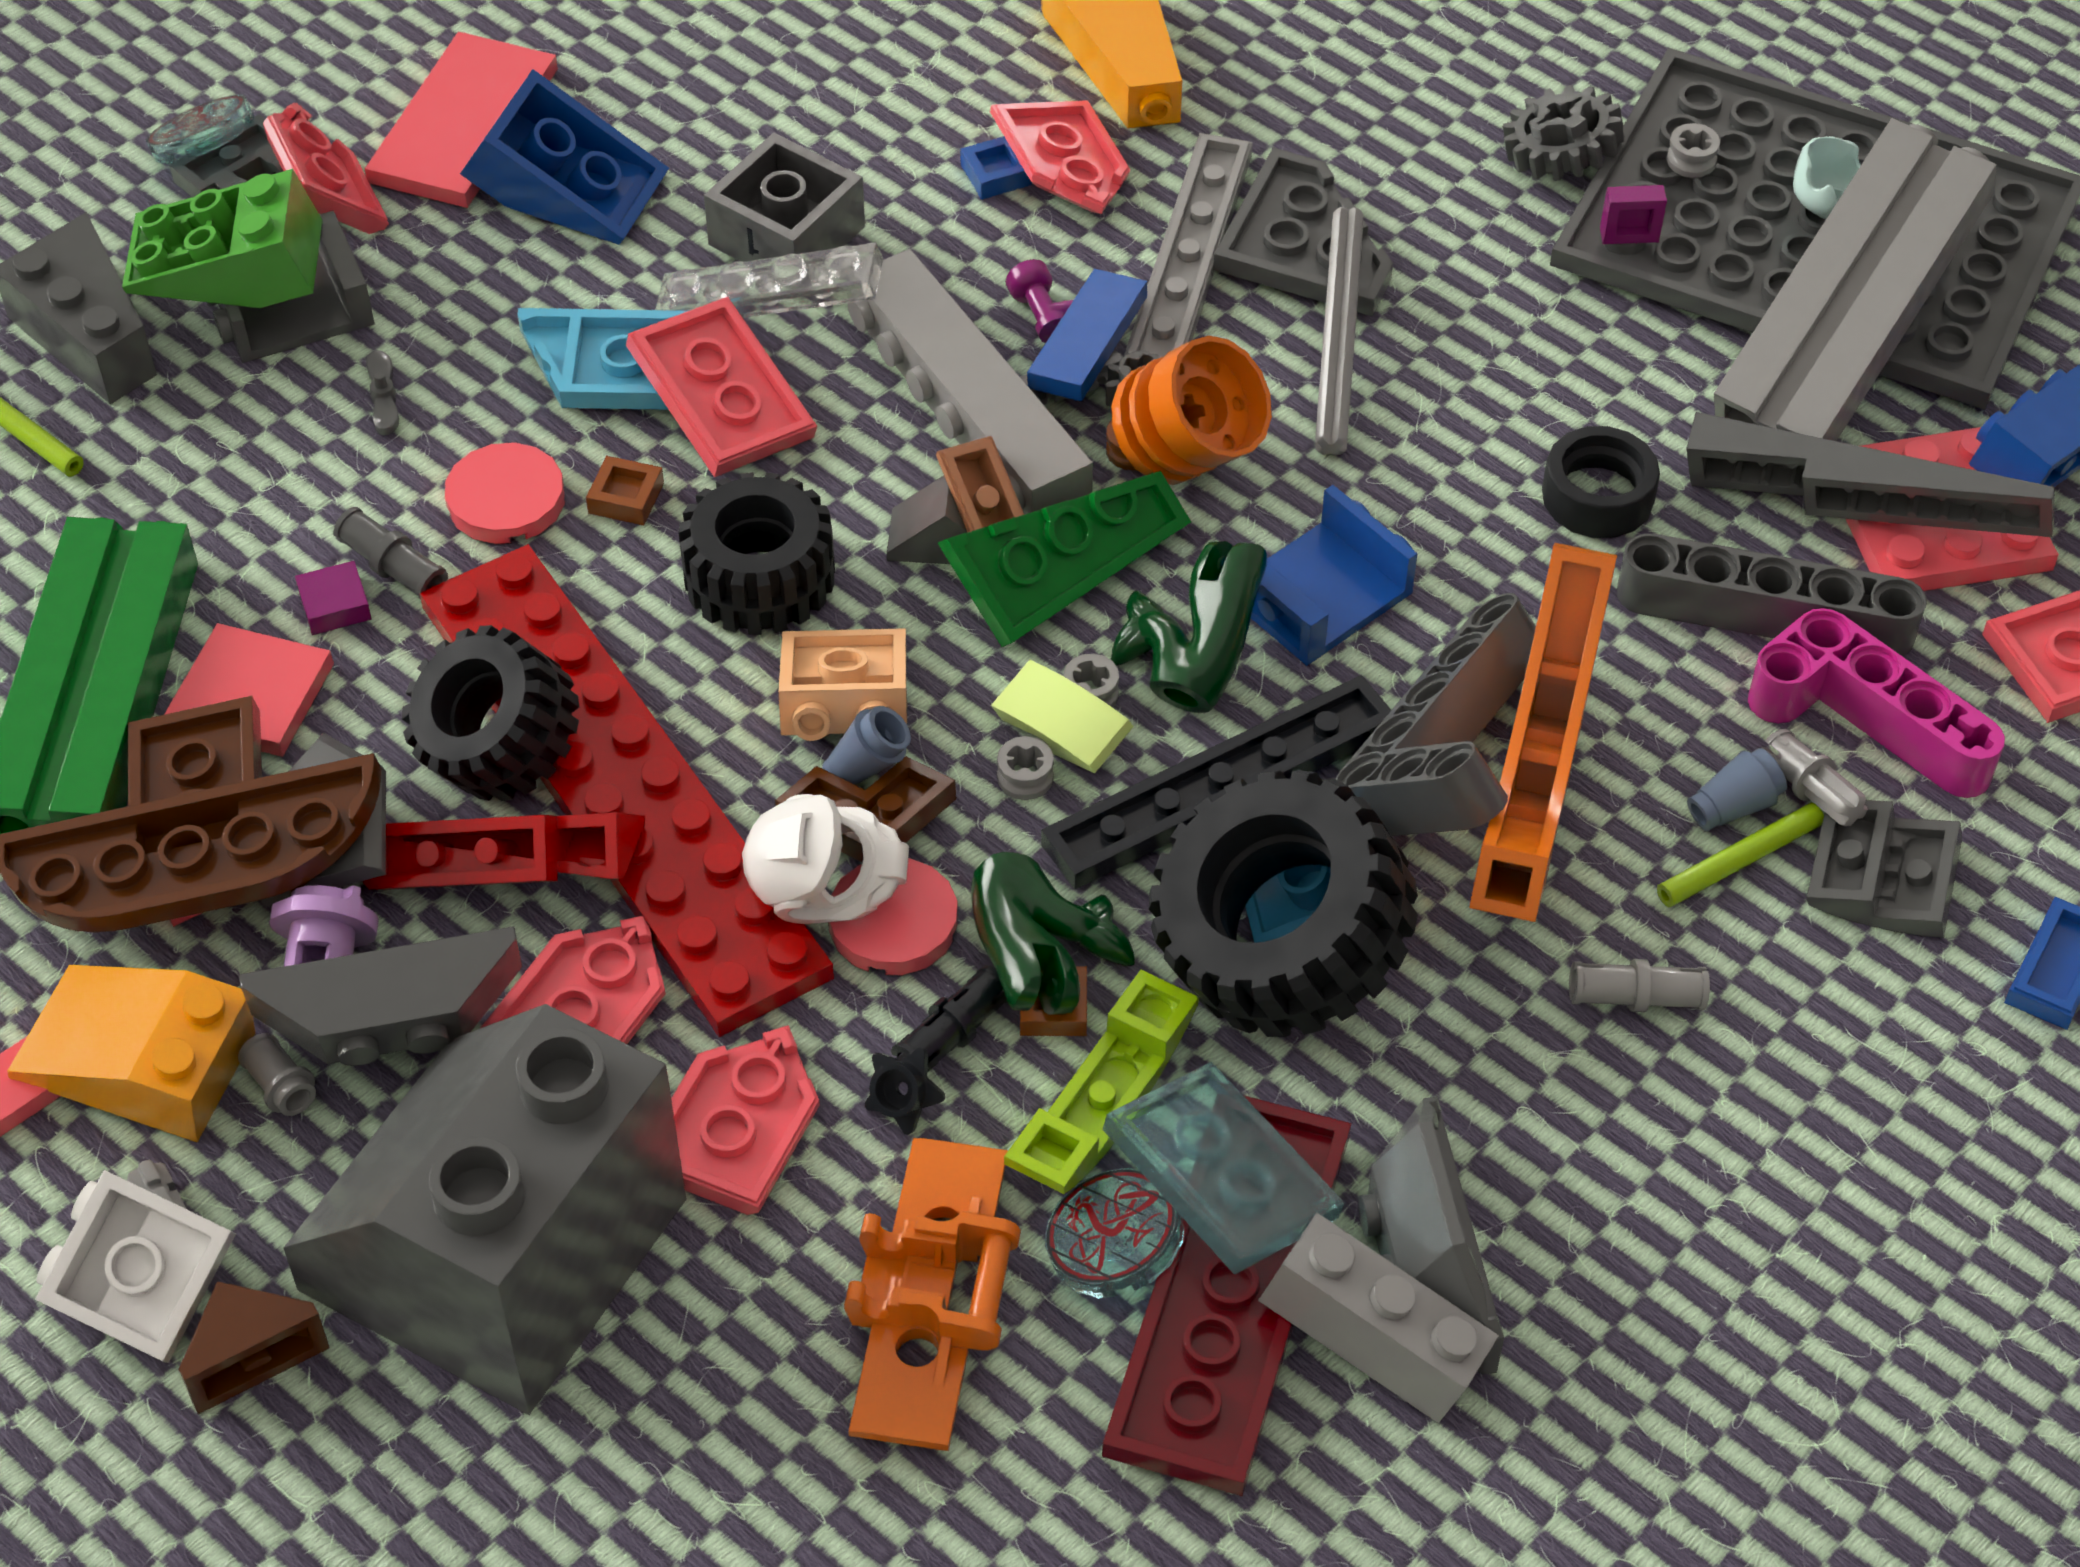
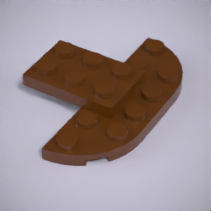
(195, 827)

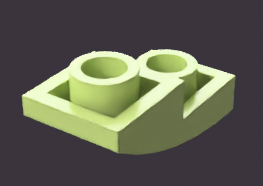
(1063, 715)

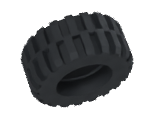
(1327, 959)

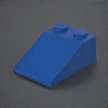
(564, 164)

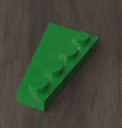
(1051, 557)

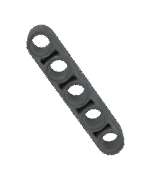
(1761, 590)

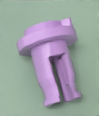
(323, 923)

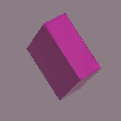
(1633, 214)
(333, 597)

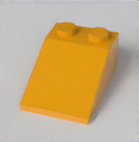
(139, 1044)

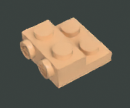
(836, 675)

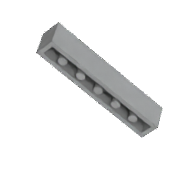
(970, 383)

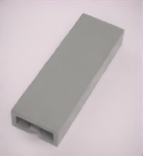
(1858, 285)

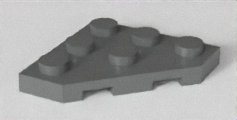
(1286, 233)

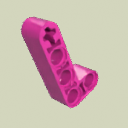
(1881, 694)

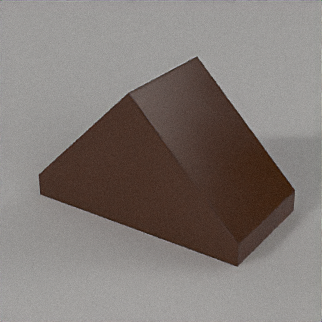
(246, 1341)

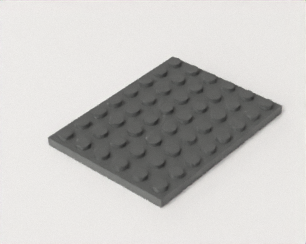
(1743, 230)

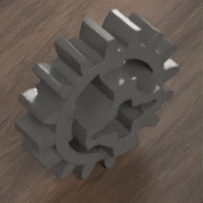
(1563, 132)

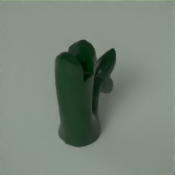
(1221, 608)
(1017, 923)

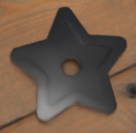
(885, 1091)

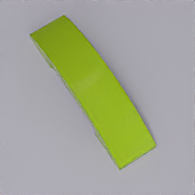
(1123, 1066)

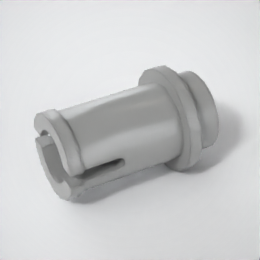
(285, 1085)

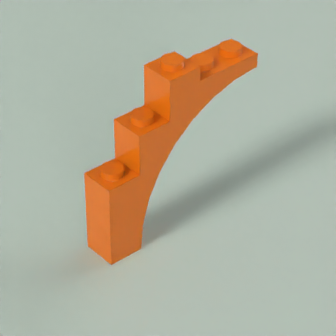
(1544, 734)

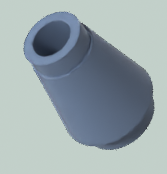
(869, 745)
(1739, 789)

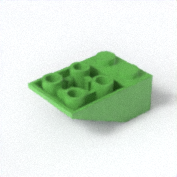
(228, 245)

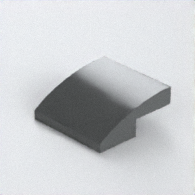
(1887, 871)

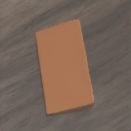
(979, 483)

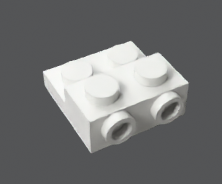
(133, 1265)

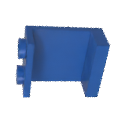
(1333, 579)

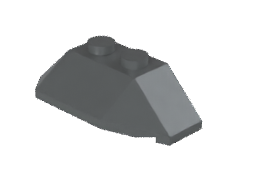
(386, 998)
(1424, 1221)

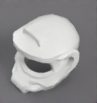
(798, 848)

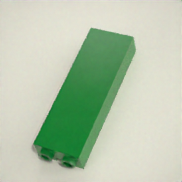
(91, 668)

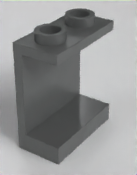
(335, 307)

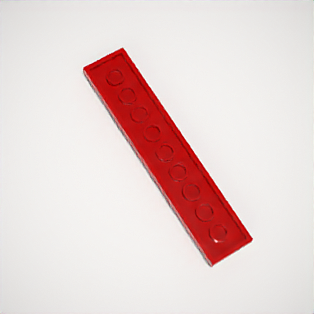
(689, 857)

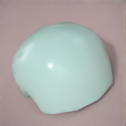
(1824, 173)

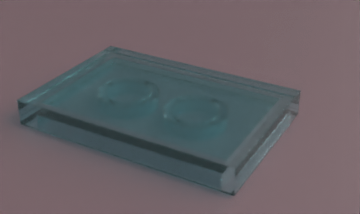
(1222, 1166)

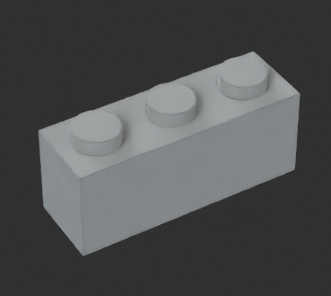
(1378, 1318)

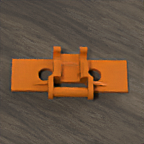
(911, 1285)

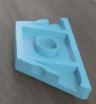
(588, 356)

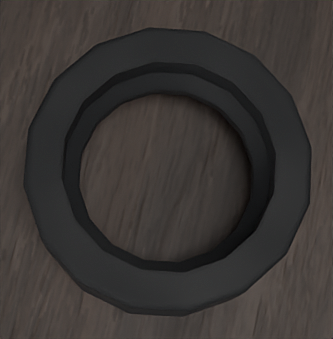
(1605, 449)

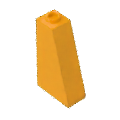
(1124, 54)

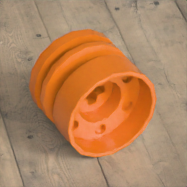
(1192, 410)

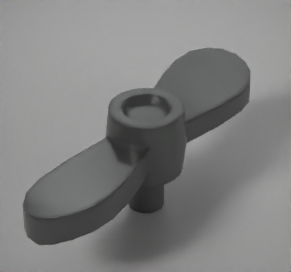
(382, 392)

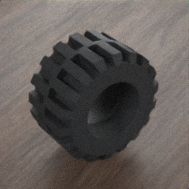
(751, 518)
(458, 692)

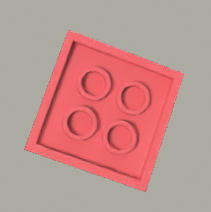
(1942, 555)

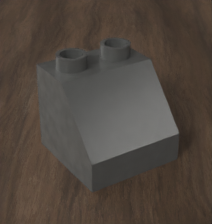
(501, 1202)

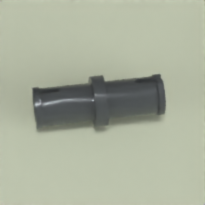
(388, 551)

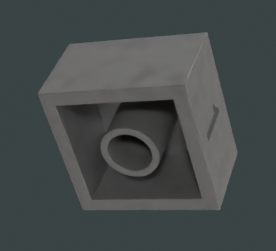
(783, 203)

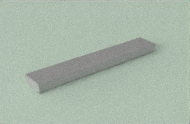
(1188, 248)

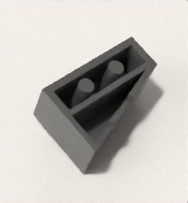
(76, 309)

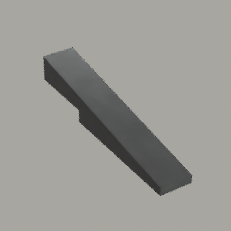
(1863, 481)

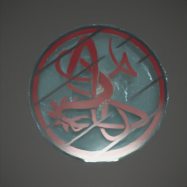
(201, 128)
(1112, 1233)

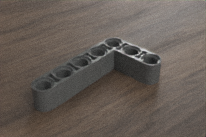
(1422, 758)

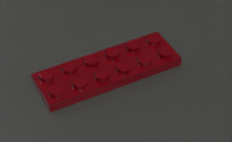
(1210, 1347)

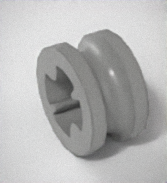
(1693, 150)
(1099, 670)
(1024, 783)

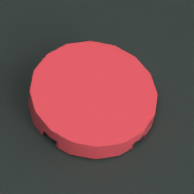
(504, 492)
(905, 930)

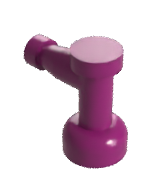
(1030, 284)

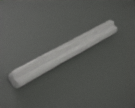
(1339, 331)

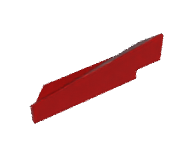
(507, 850)

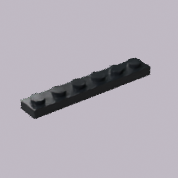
(1150, 811)

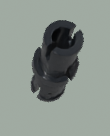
(955, 1019)

